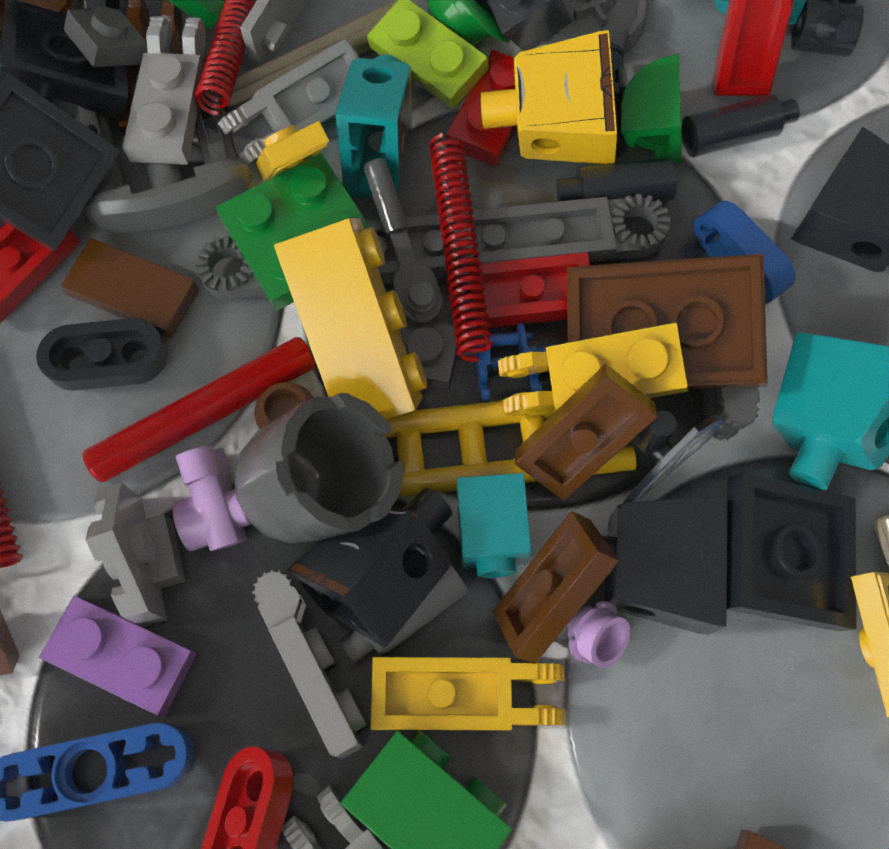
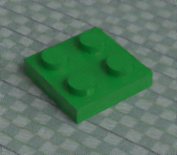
(280, 210)

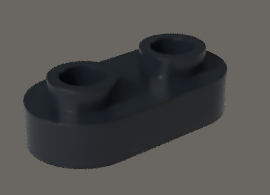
(106, 353)

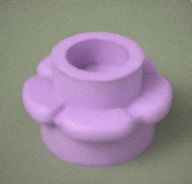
(598, 635)

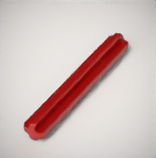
(197, 410)

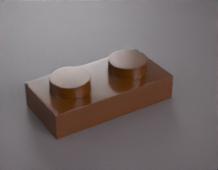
(585, 432)
(554, 587)

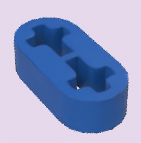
(731, 232)

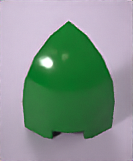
(654, 109)

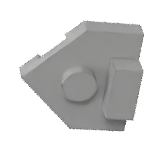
(136, 552)

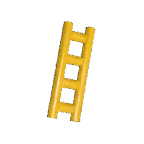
(469, 422)

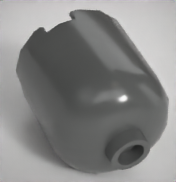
(318, 471)

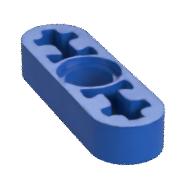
(142, 779)

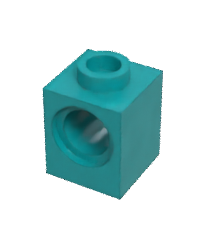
(493, 524)

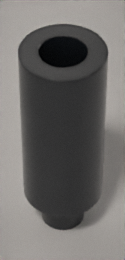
(737, 124)
(621, 180)

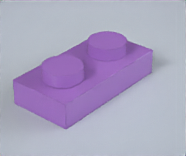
(118, 656)

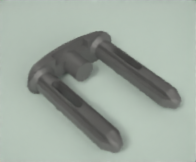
(170, 198)

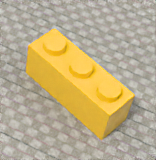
(352, 317)

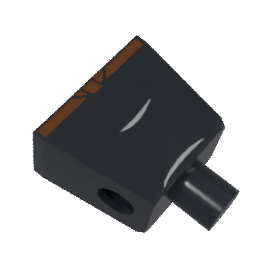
(380, 572)

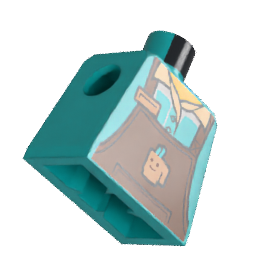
(371, 101)

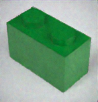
(419, 805)

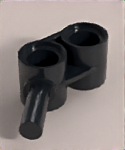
(828, 27)

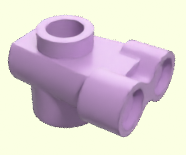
(212, 512)

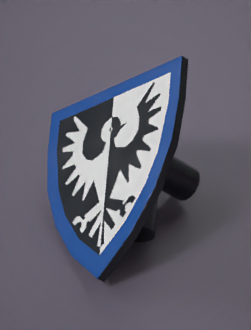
(667, 458)

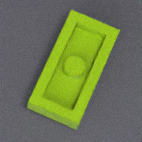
(436, 55)

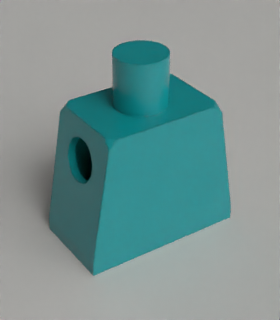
(834, 407)

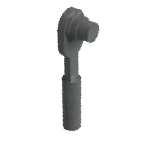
(413, 280)

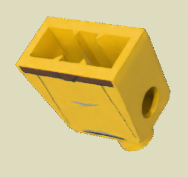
(560, 101)

